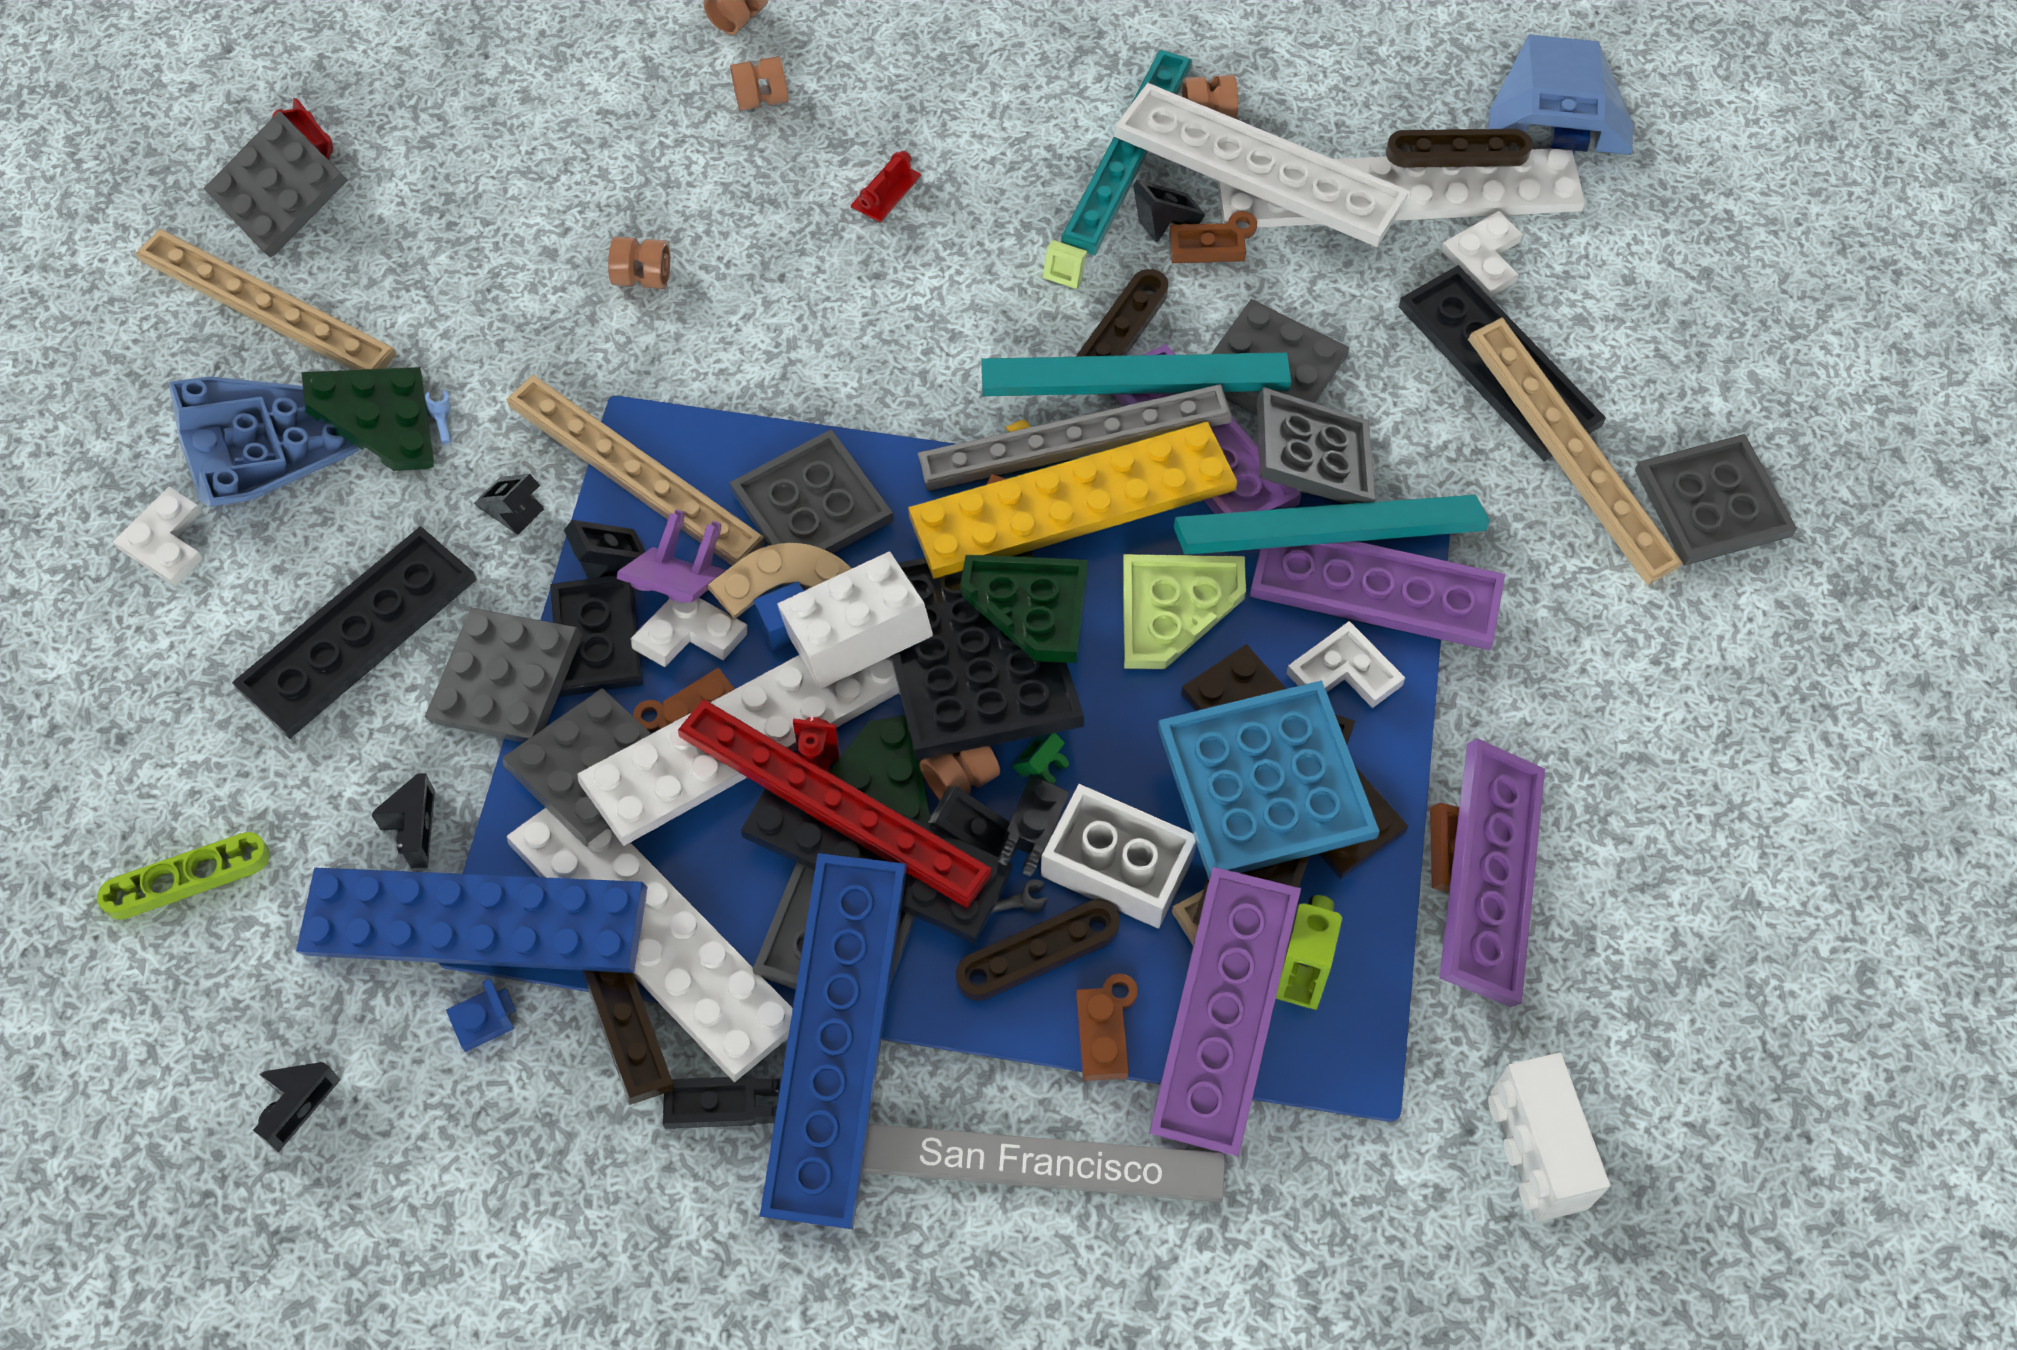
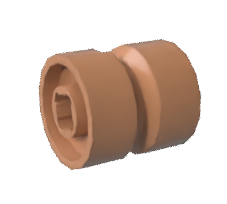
(732, 14)
(746, 83)
(1219, 94)
(626, 262)
(960, 769)

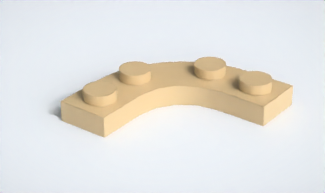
(773, 569)

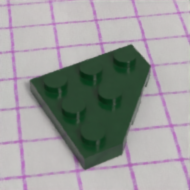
(375, 412)
(1031, 601)
(885, 767)

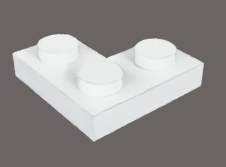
(1479, 249)
(154, 534)
(688, 622)
(1349, 657)

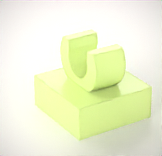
(1064, 264)

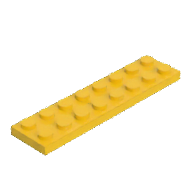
(1072, 498)

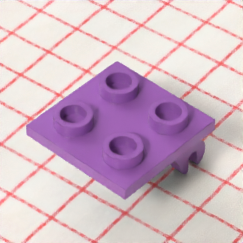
(672, 576)

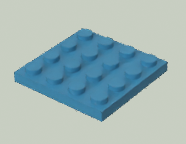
(1267, 779)

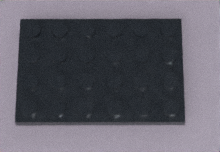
(971, 680)

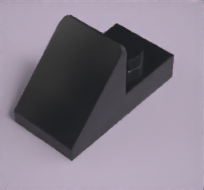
(1161, 206)
(512, 501)
(602, 547)
(411, 814)
(302, 1092)

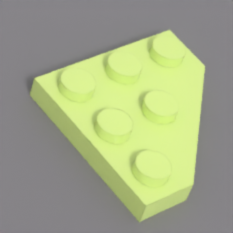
(1174, 603)

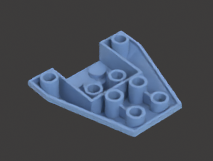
(1565, 87)
(249, 437)

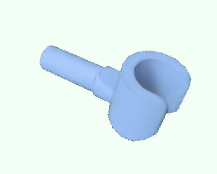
(439, 412)

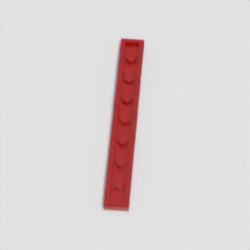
(835, 803)

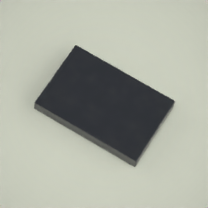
(608, 620)

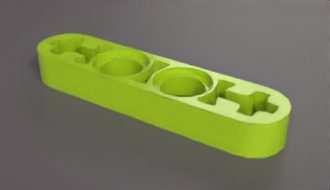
(183, 870)

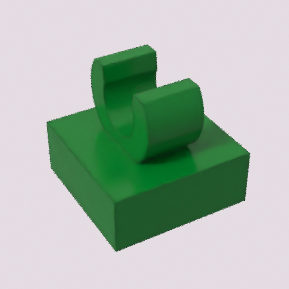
(1038, 755)

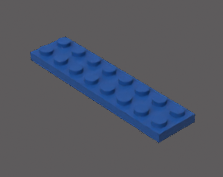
(473, 919)
(834, 1042)

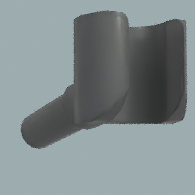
(1024, 900)

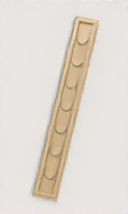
(264, 303)
(1575, 451)
(631, 468)

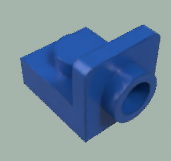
(482, 1016)

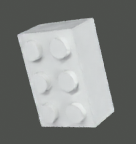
(855, 619)
(1118, 855)
(1548, 1138)

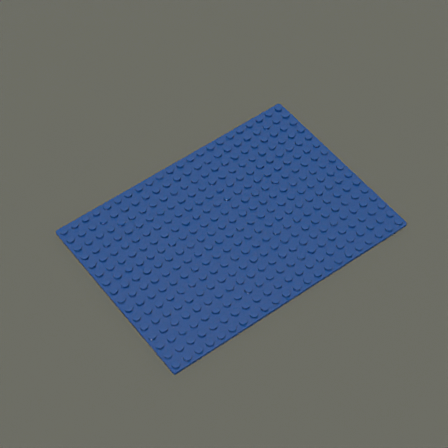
(1326, 1059)

